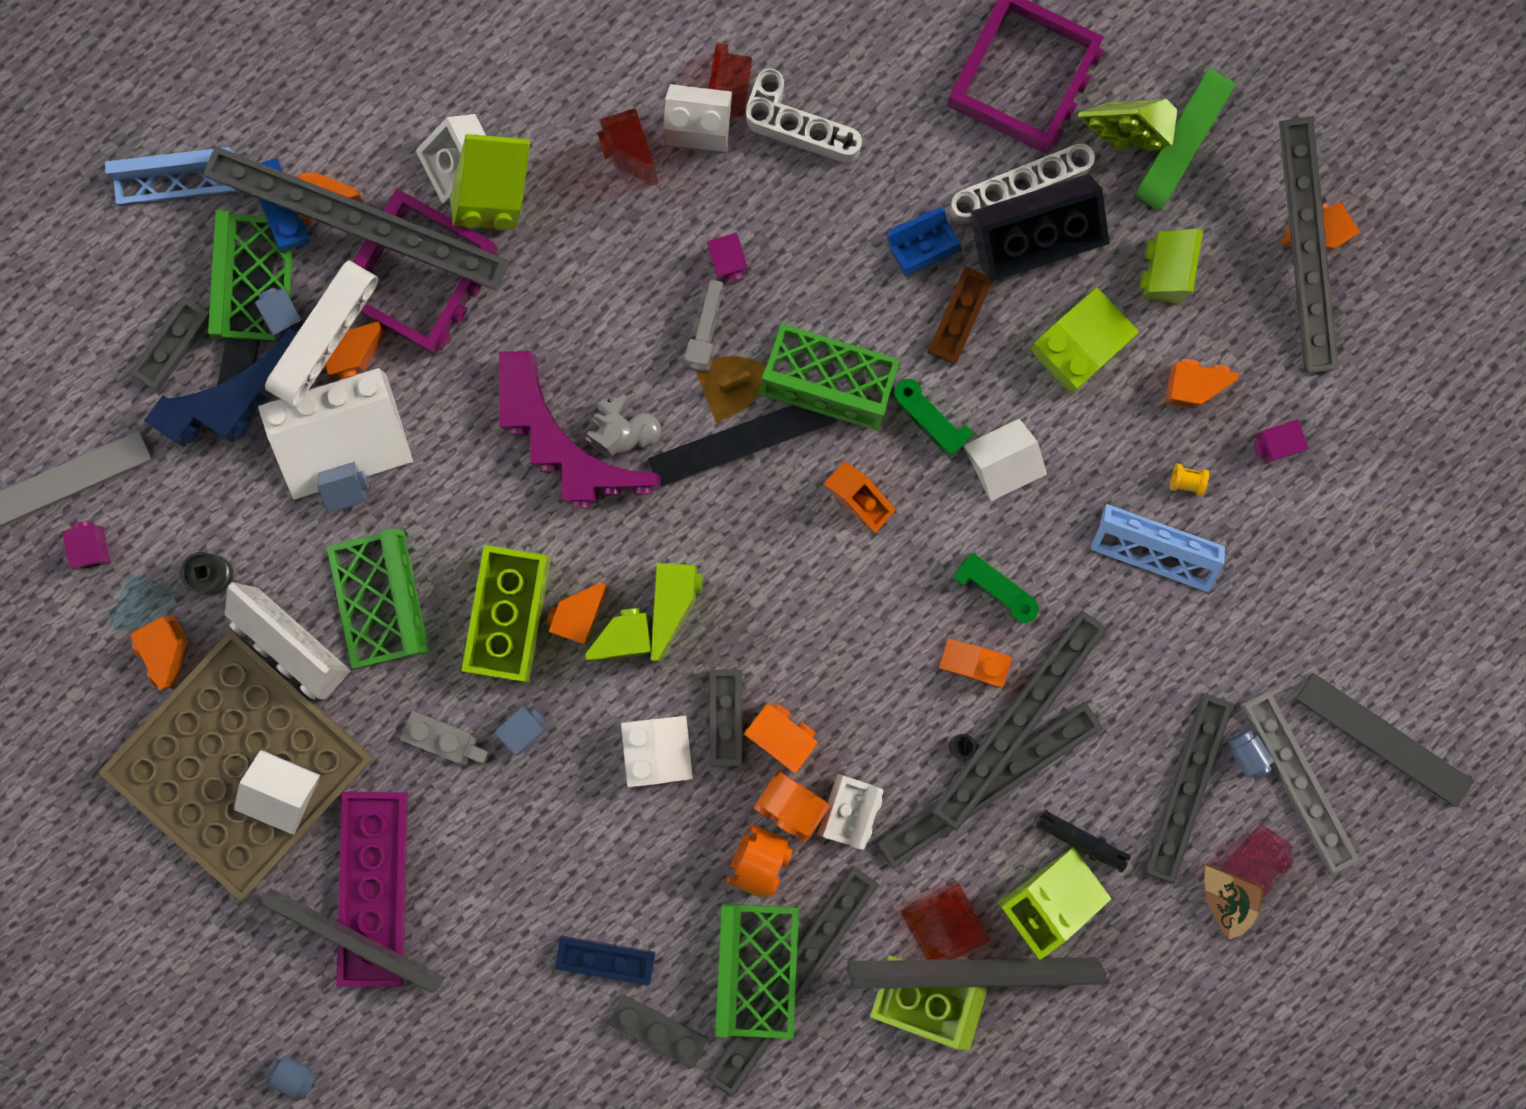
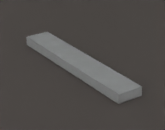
(73, 477)
(1300, 783)

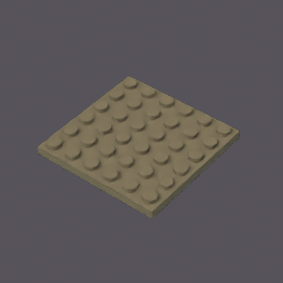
(202, 741)

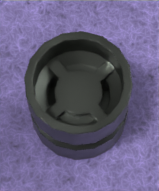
(206, 573)

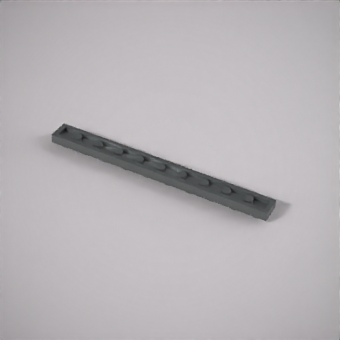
(356, 218)

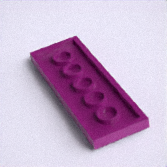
(372, 881)

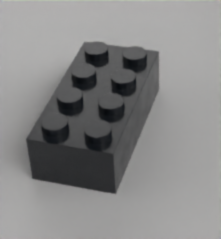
(1040, 227)

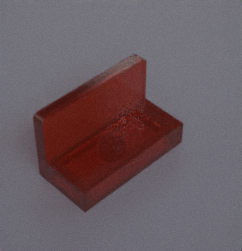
(731, 74)

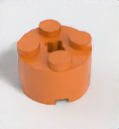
(792, 806)
(759, 862)

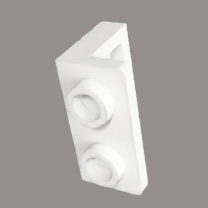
(851, 812)

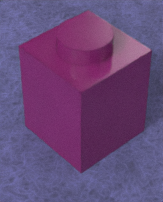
(728, 259)
(1280, 441)
(86, 546)

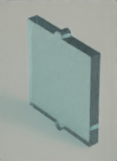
(142, 604)

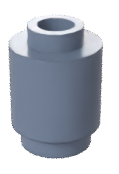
(1250, 754)
(291, 1077)

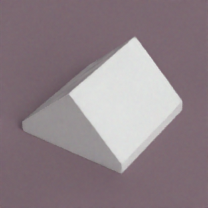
(1006, 459)
(275, 791)

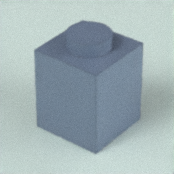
(278, 312)
(342, 486)
(522, 729)

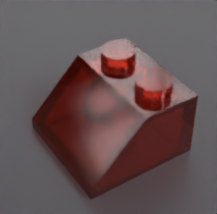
(626, 145)
(945, 923)

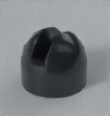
(968, 746)

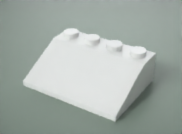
(335, 427)
(284, 641)

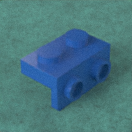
(923, 241)

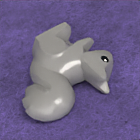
(619, 435)

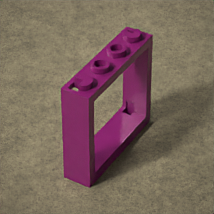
(1002, 122)
(455, 308)

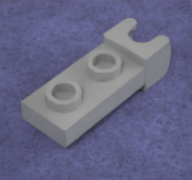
(700, 351)

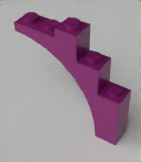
(525, 409)

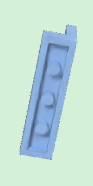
(163, 165)
(1168, 541)

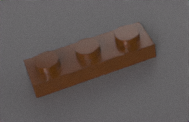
(960, 316)

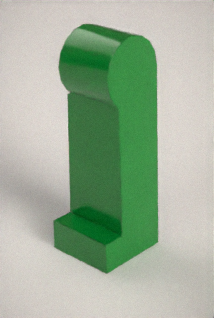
(929, 419)
(1020, 605)

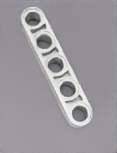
(1031, 173)
(321, 333)

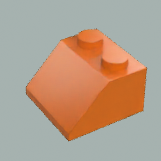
(782, 737)

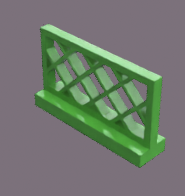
(223, 275)
(818, 396)
(403, 592)
(729, 966)

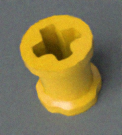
(1189, 480)

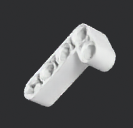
(806, 123)

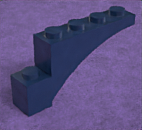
(222, 407)

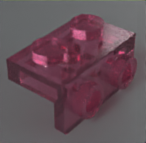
(1260, 858)

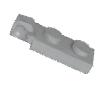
(442, 739)

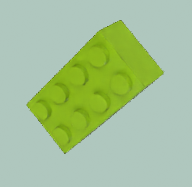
(506, 613)

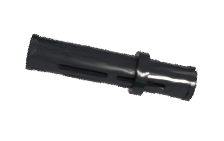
(1082, 840)

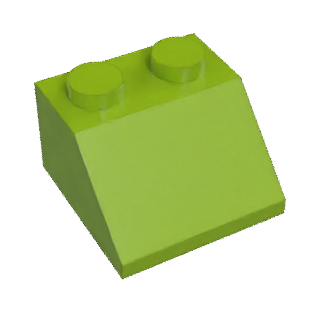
(1171, 265)
(623, 637)

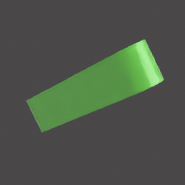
(1188, 136)

